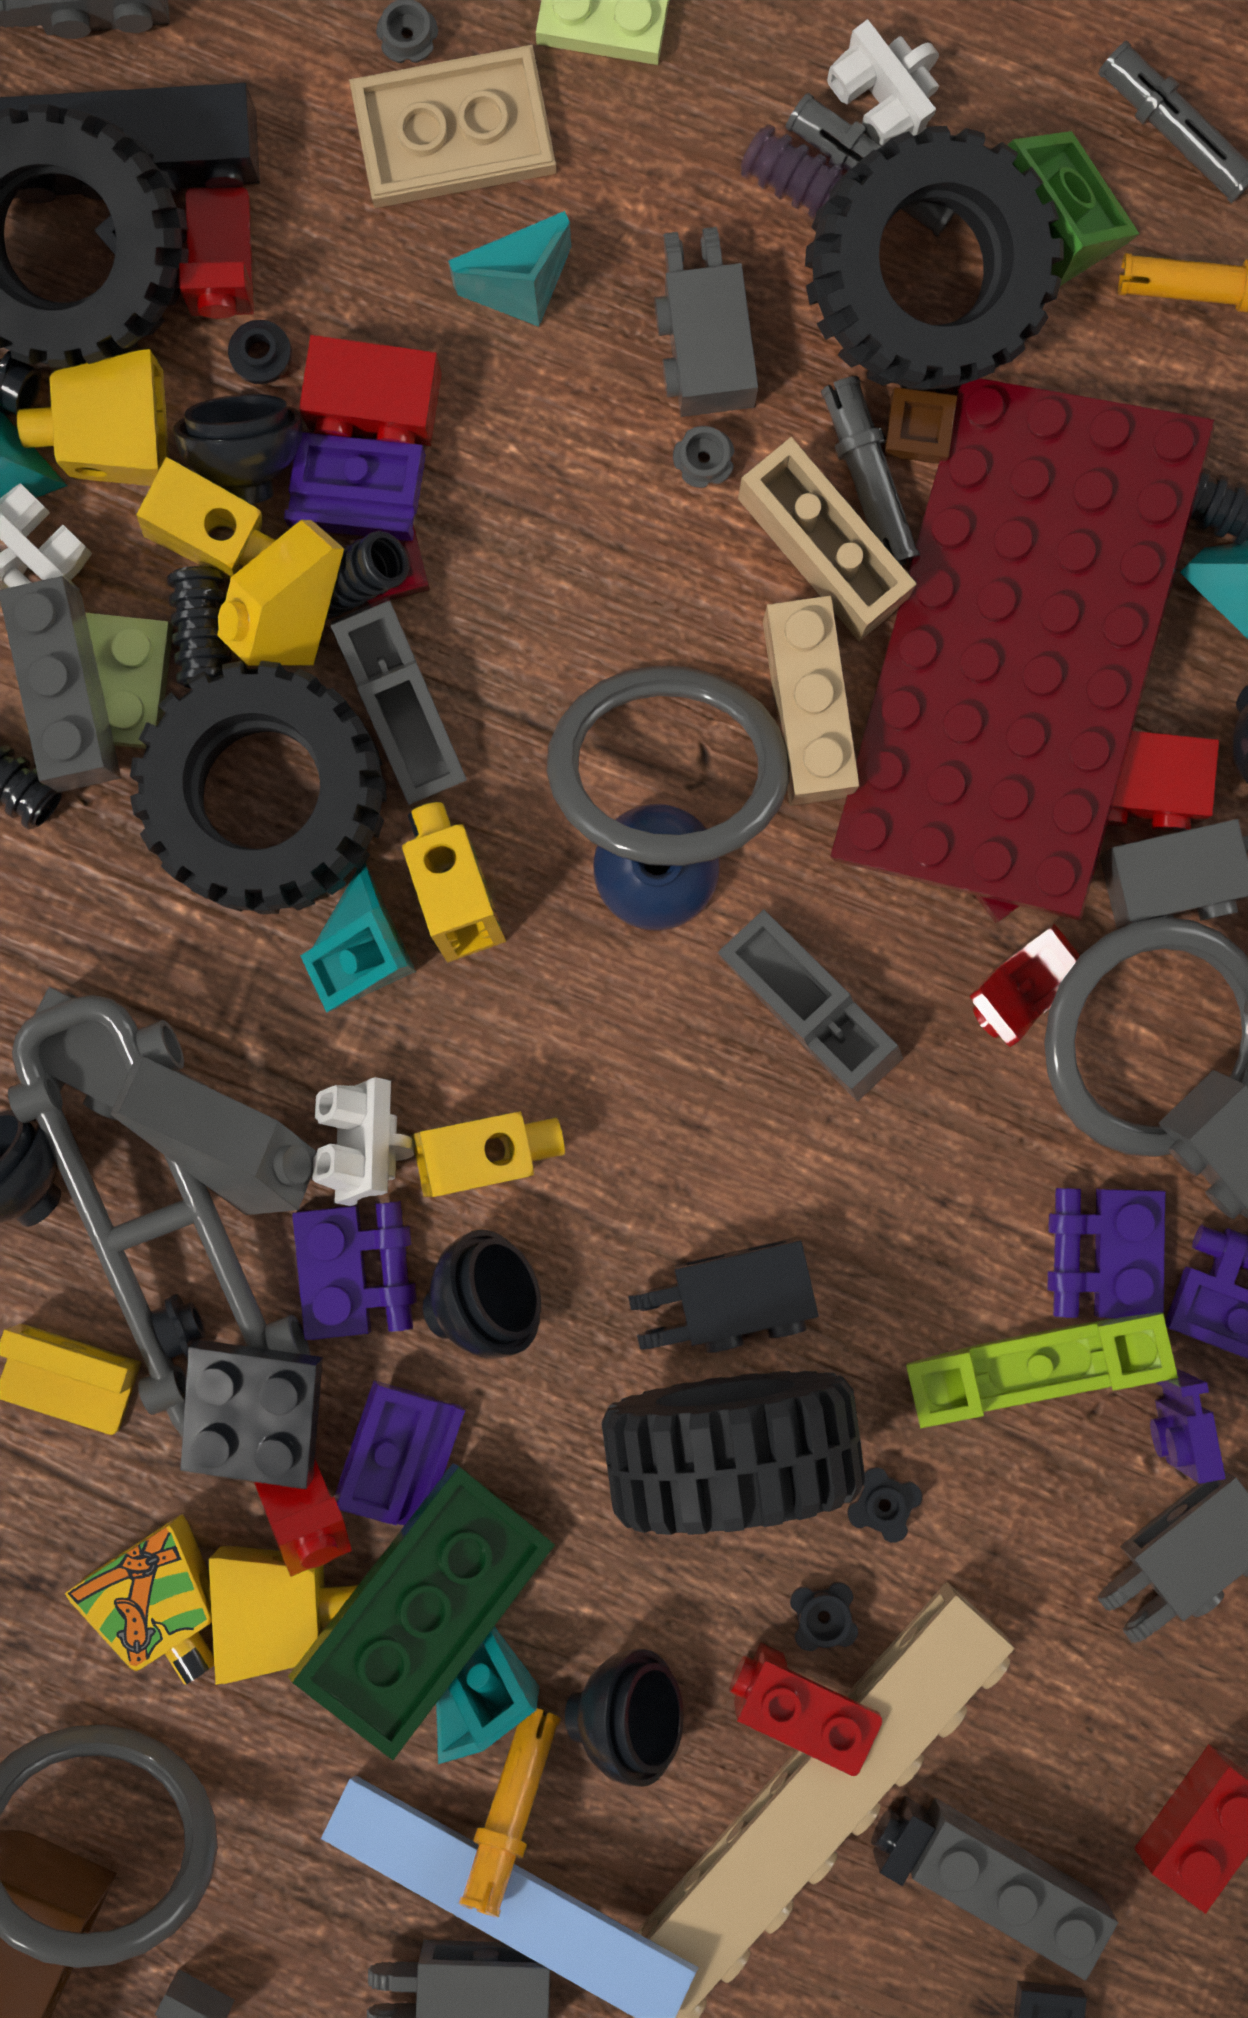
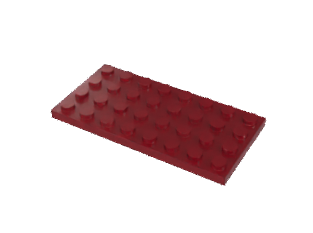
(1023, 645)

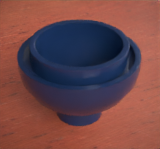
(651, 899)

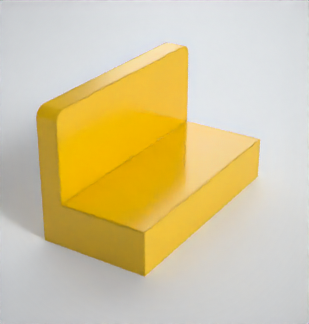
(66, 1378)

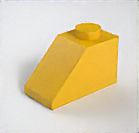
(282, 598)

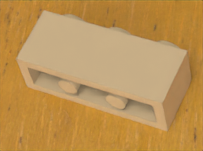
(825, 538)
(810, 699)

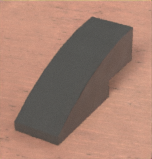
(398, 700)
(811, 1005)

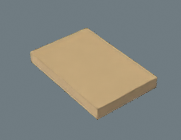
(453, 126)

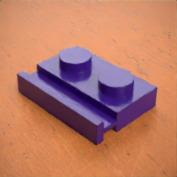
(356, 485)
(1186, 1430)
(397, 1453)

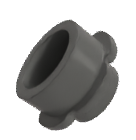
(402, 16)
(706, 440)

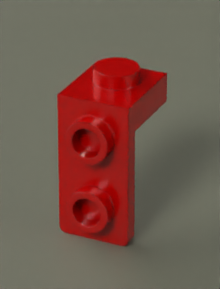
(219, 264)
(1023, 986)
(305, 1523)
(802, 1712)

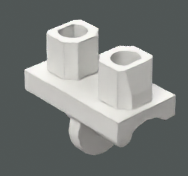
(893, 75)
(57, 557)
(365, 1141)

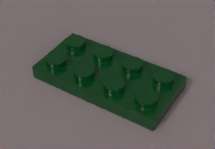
(421, 1611)

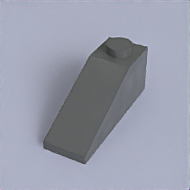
(216, 1139)

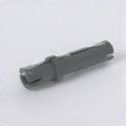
(1176, 120)
(815, 122)
(862, 449)

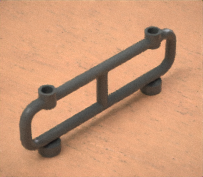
(41, 1099)

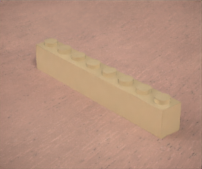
(811, 1807)

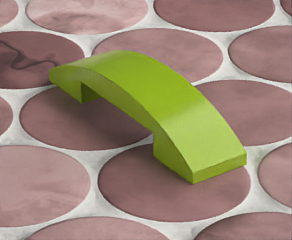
(1041, 1367)

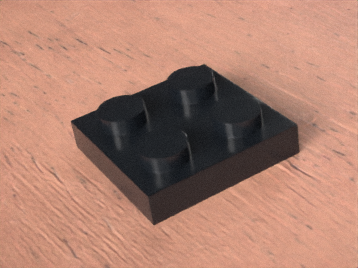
(251, 1413)

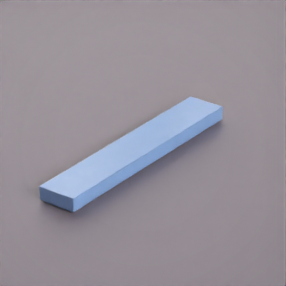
(533, 1914)

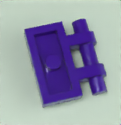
(1127, 1252)
(334, 1275)
(1211, 1304)

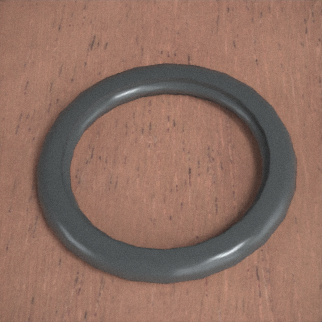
(668, 848)
(1073, 993)
(197, 1863)

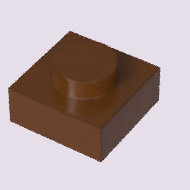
(920, 425)

